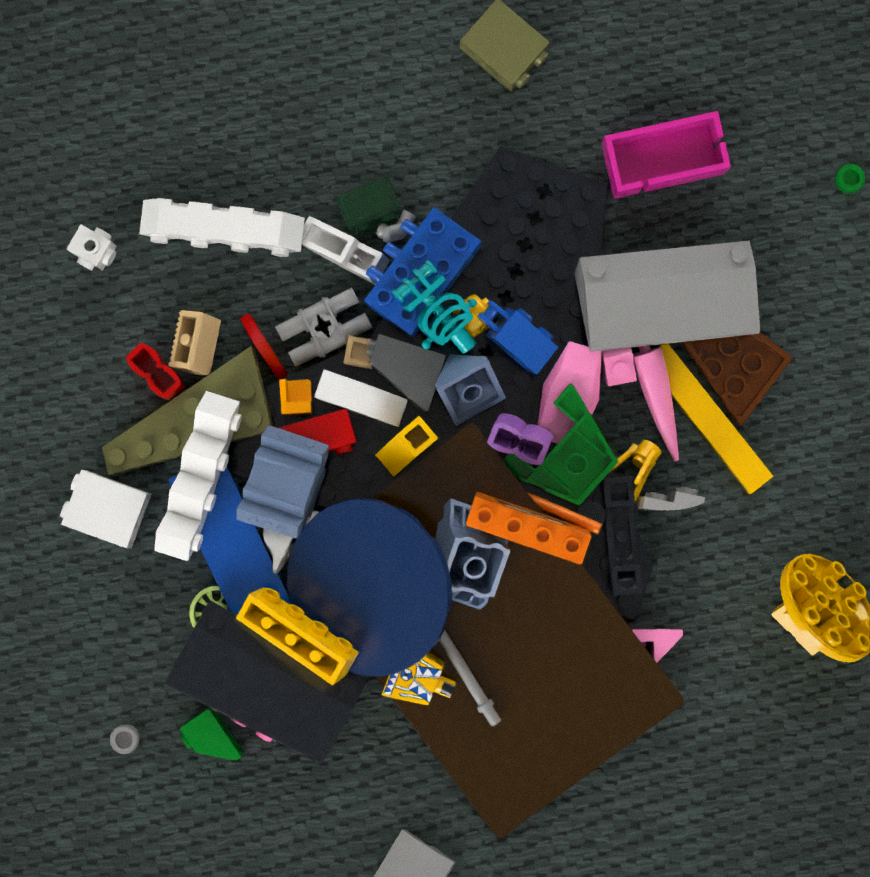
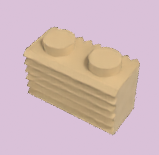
(195, 343)

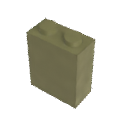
(505, 45)

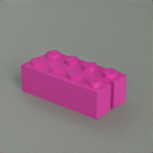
(665, 154)

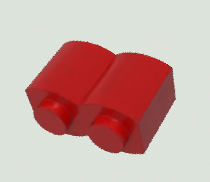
(152, 366)

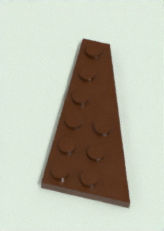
(739, 369)

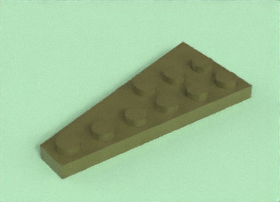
(167, 429)

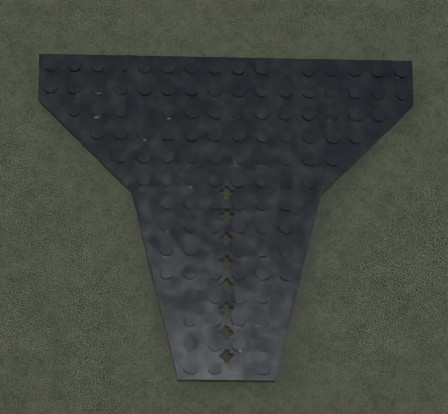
(547, 291)

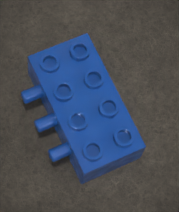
(435, 240)

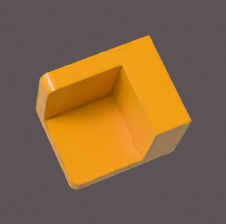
(295, 397)

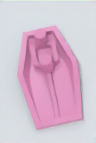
(573, 366)

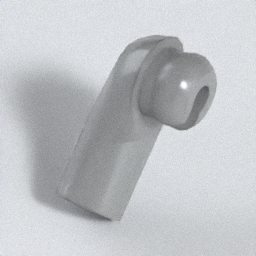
(394, 232)

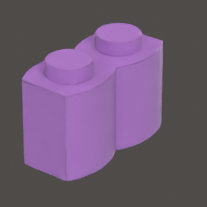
(514, 436)

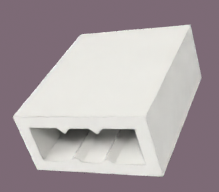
(105, 508)

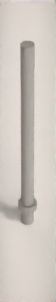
(484, 704)

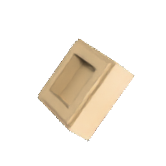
(356, 352)

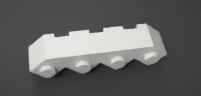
(208, 224)
(200, 469)

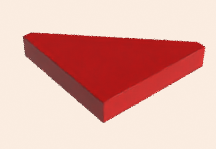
(263, 347)

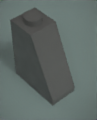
(407, 368)

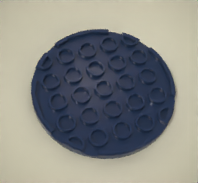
(373, 582)

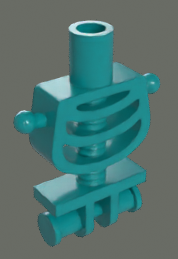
(451, 325)

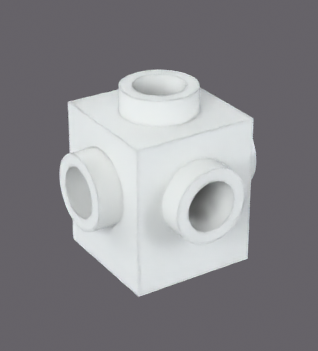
(84, 243)

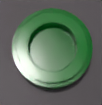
(850, 178)

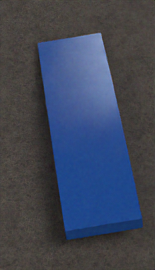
(236, 549)

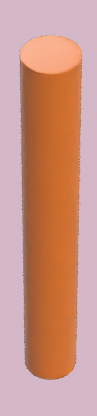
(566, 514)

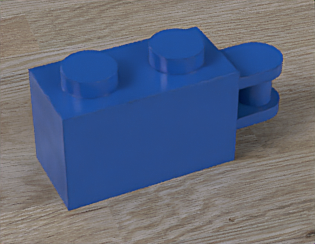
(519, 337)

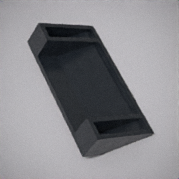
(262, 685)

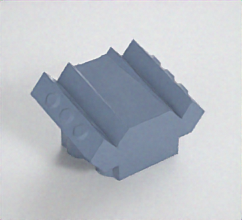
(283, 482)
(471, 556)

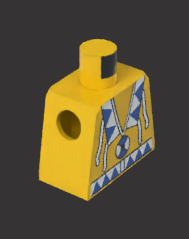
(419, 682)

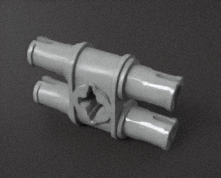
(308, 320)

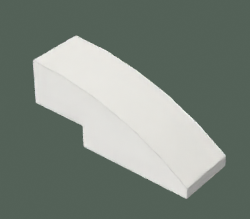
(342, 249)
(360, 398)

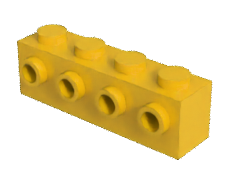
(297, 634)

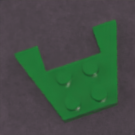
(576, 461)

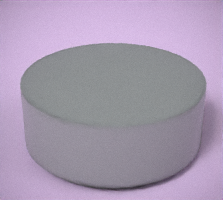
(124, 739)

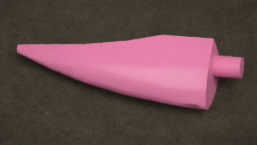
(657, 392)

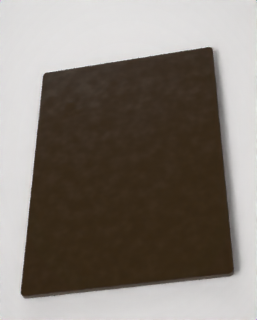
(544, 649)

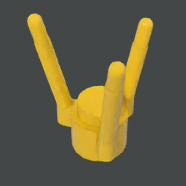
(644, 458)

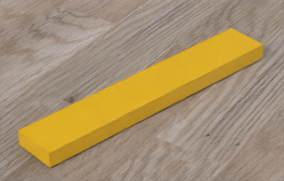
(714, 424)

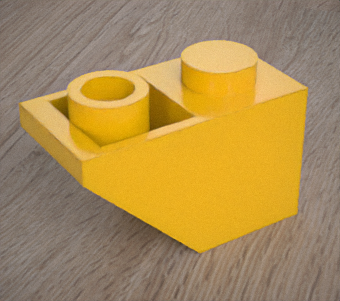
(406, 446)

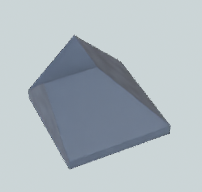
(468, 386)

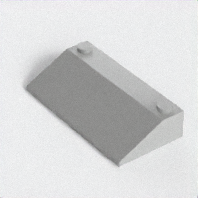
(668, 295)

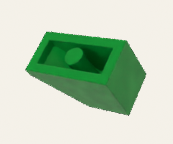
(210, 736)

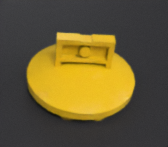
(823, 612)

